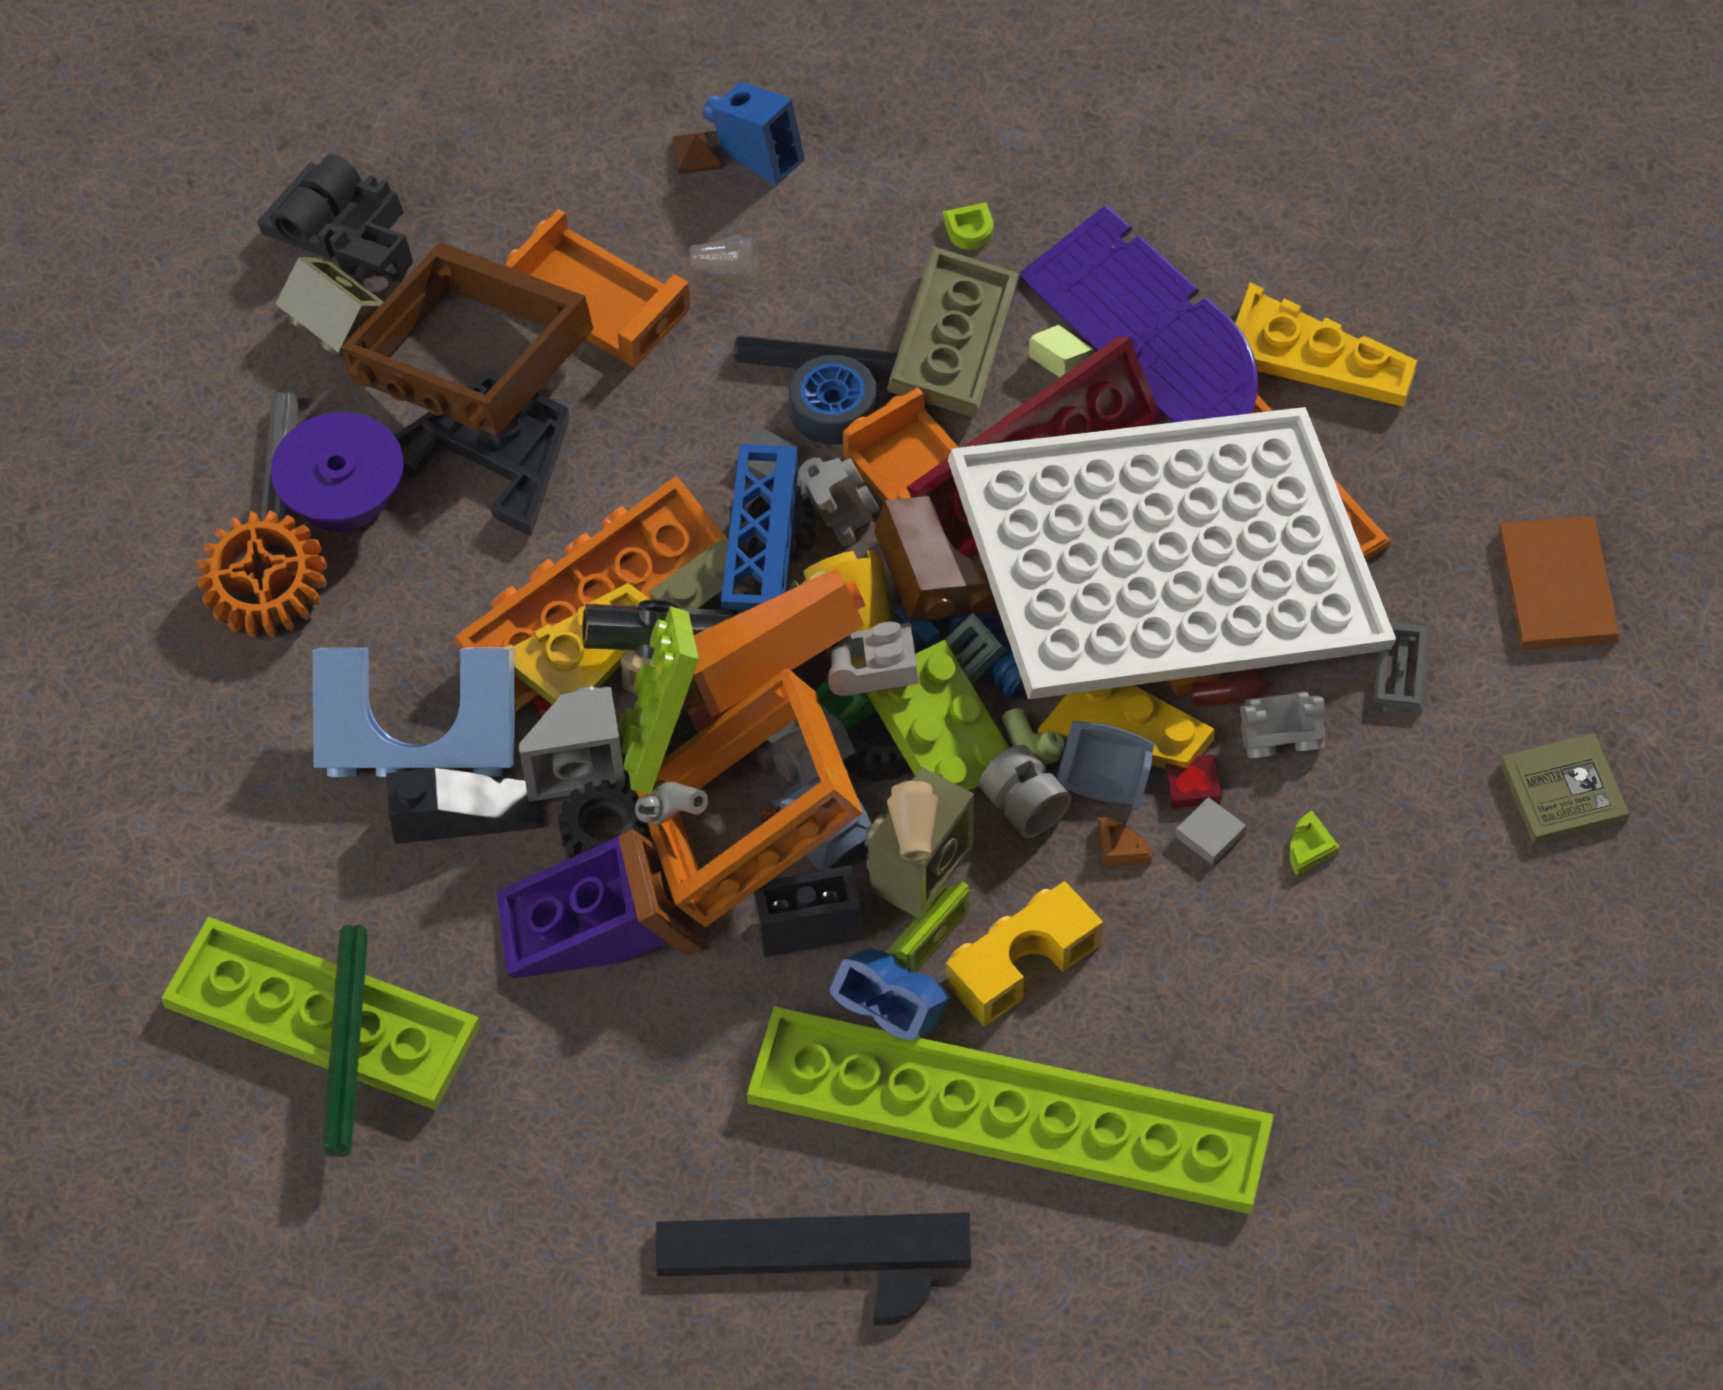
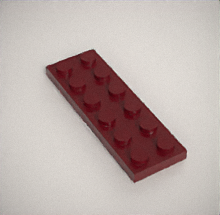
(1094, 396)

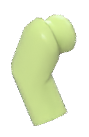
(1045, 746)

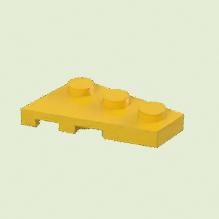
(555, 658)
(1175, 733)

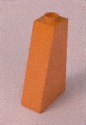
(774, 636)

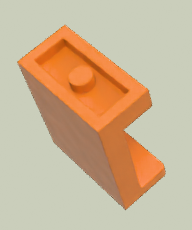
(896, 445)

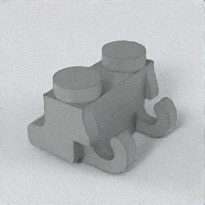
(837, 496)
(1282, 721)

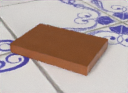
(1558, 583)

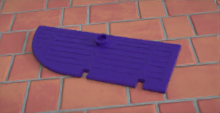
(1111, 289)

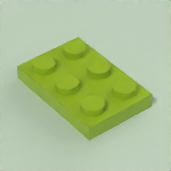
(941, 720)

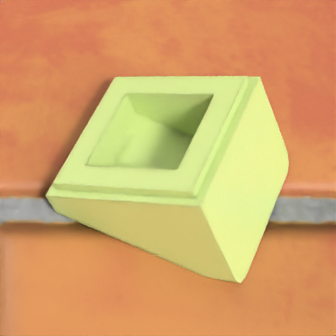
(1058, 350)

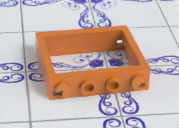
(784, 837)

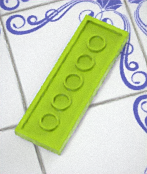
(288, 1001)

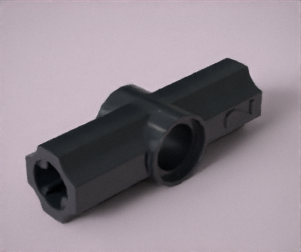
(632, 626)

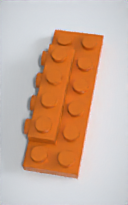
(632, 548)

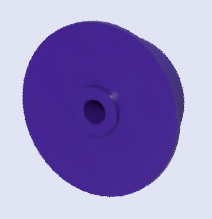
(337, 470)

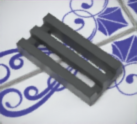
(1397, 700)

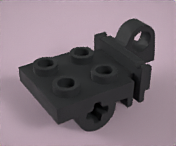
(342, 216)

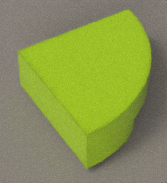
(1310, 844)

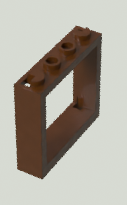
(485, 281)

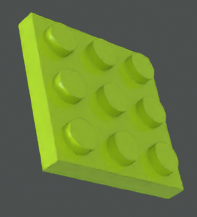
(661, 696)

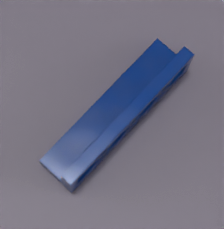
(780, 522)

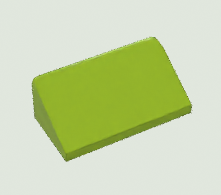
(927, 934)

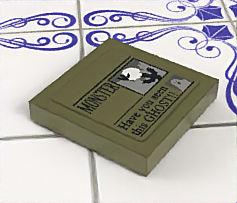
(1564, 789)

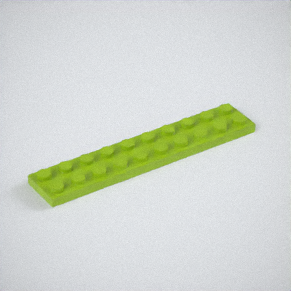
(1012, 1110)

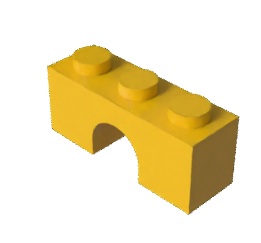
(1051, 925)

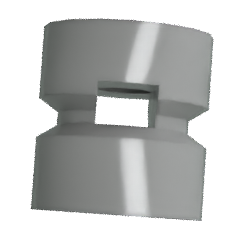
(1025, 791)

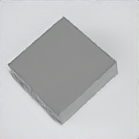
(1210, 831)

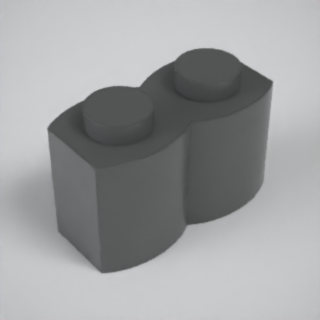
(789, 755)

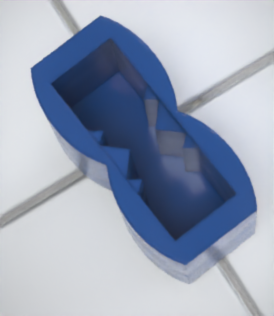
(882, 987)

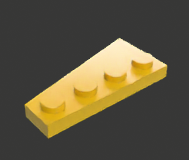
(1320, 353)

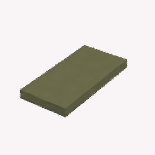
(953, 331)

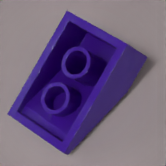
(573, 916)

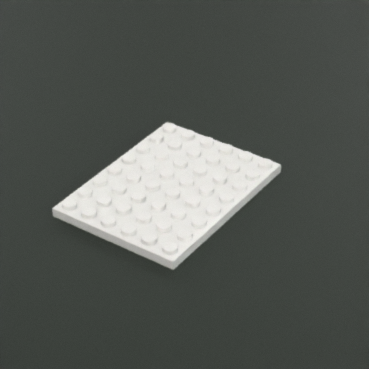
(1168, 552)

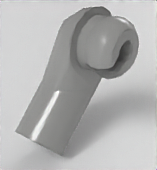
(668, 801)

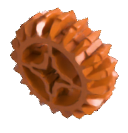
(224, 576)

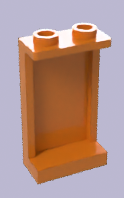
(625, 304)

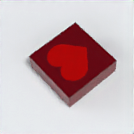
(1193, 784)

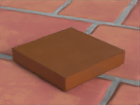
(653, 895)

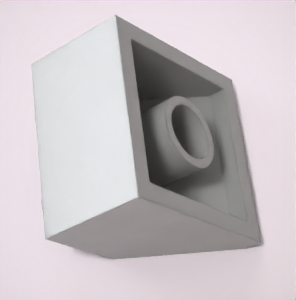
(573, 746)

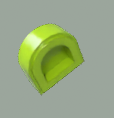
(969, 226)

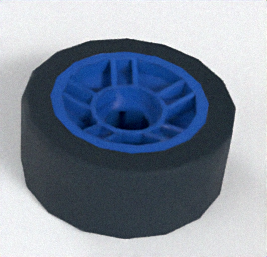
(819, 383)

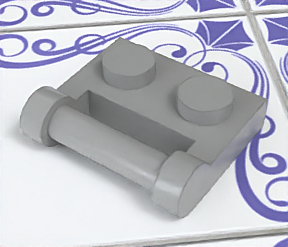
(888, 659)

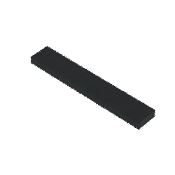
(813, 1244)

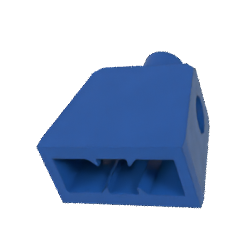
(757, 130)

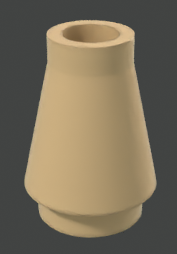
(913, 818)

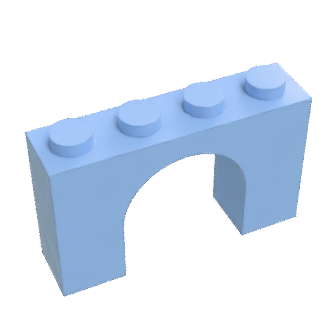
(351, 738)

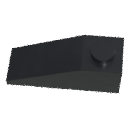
(456, 804)

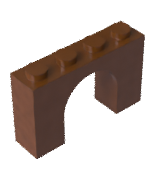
(926, 567)

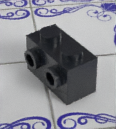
(808, 911)

